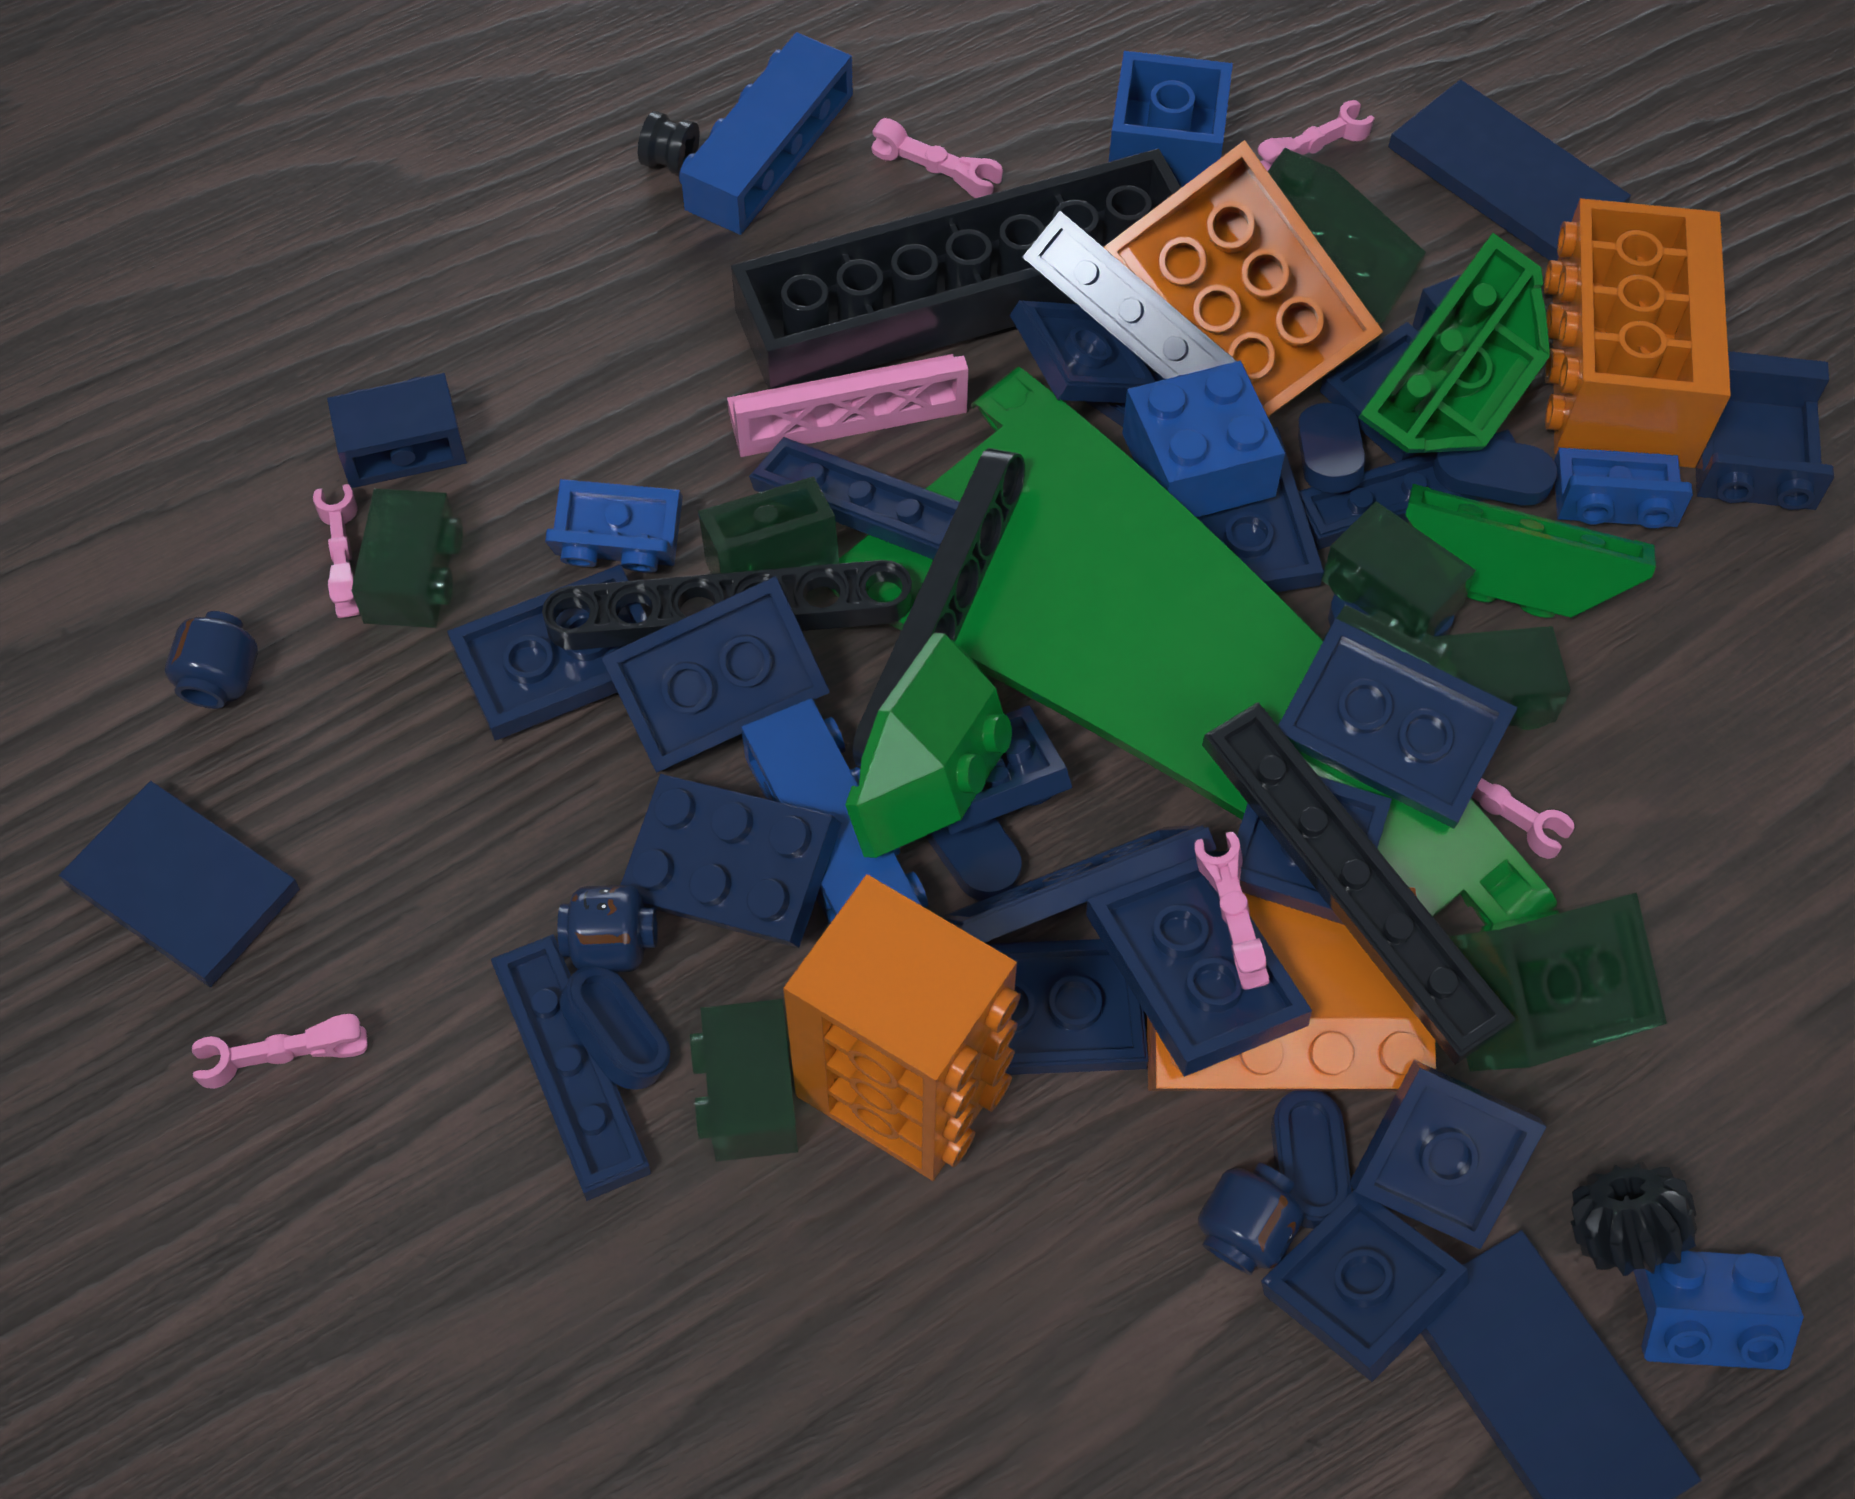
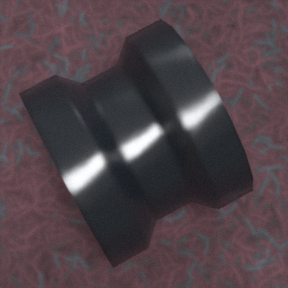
(667, 141)

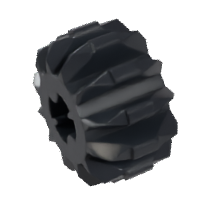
(1633, 1218)

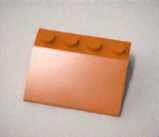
(1250, 277)
(1357, 1030)

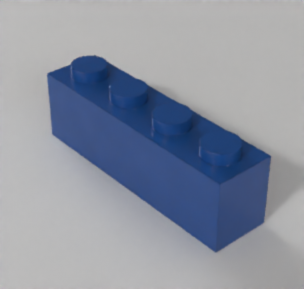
(766, 133)
(802, 765)

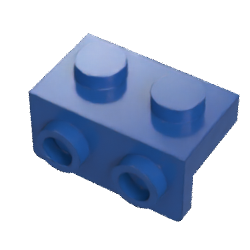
(1620, 488)
(615, 524)
(1720, 1311)

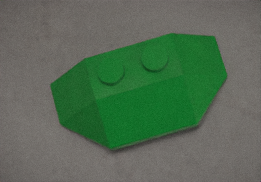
(1467, 358)
(1530, 558)
(927, 750)

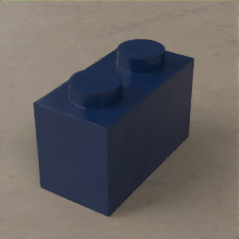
(396, 430)

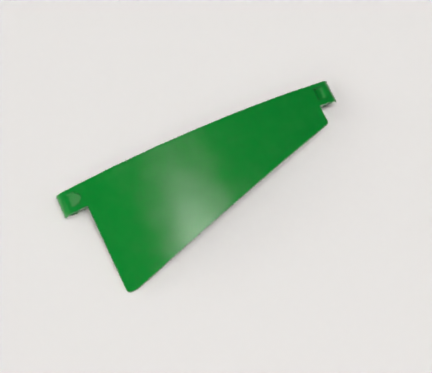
(1159, 633)

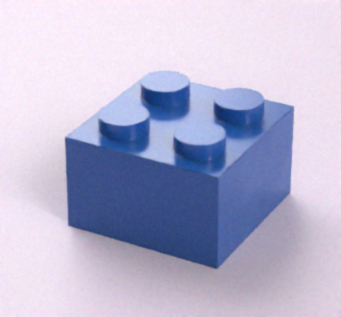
(1171, 107)
(1205, 438)

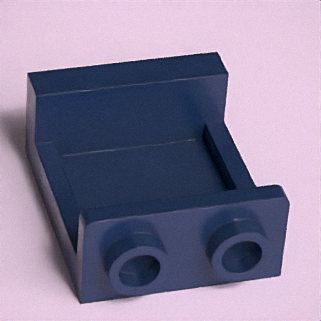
(1768, 435)

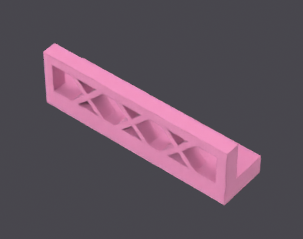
(850, 404)

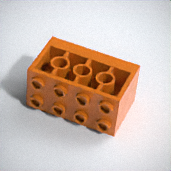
(1637, 330)
(902, 1027)

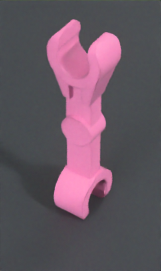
(1315, 137)
(966, 171)
(341, 575)
(1499, 801)
(1224, 876)
(335, 1037)

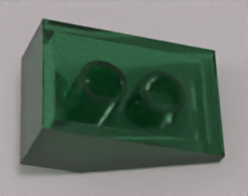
(1353, 232)
(1566, 979)

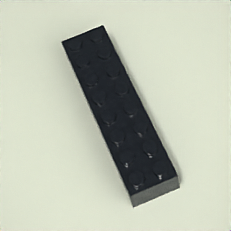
(927, 274)

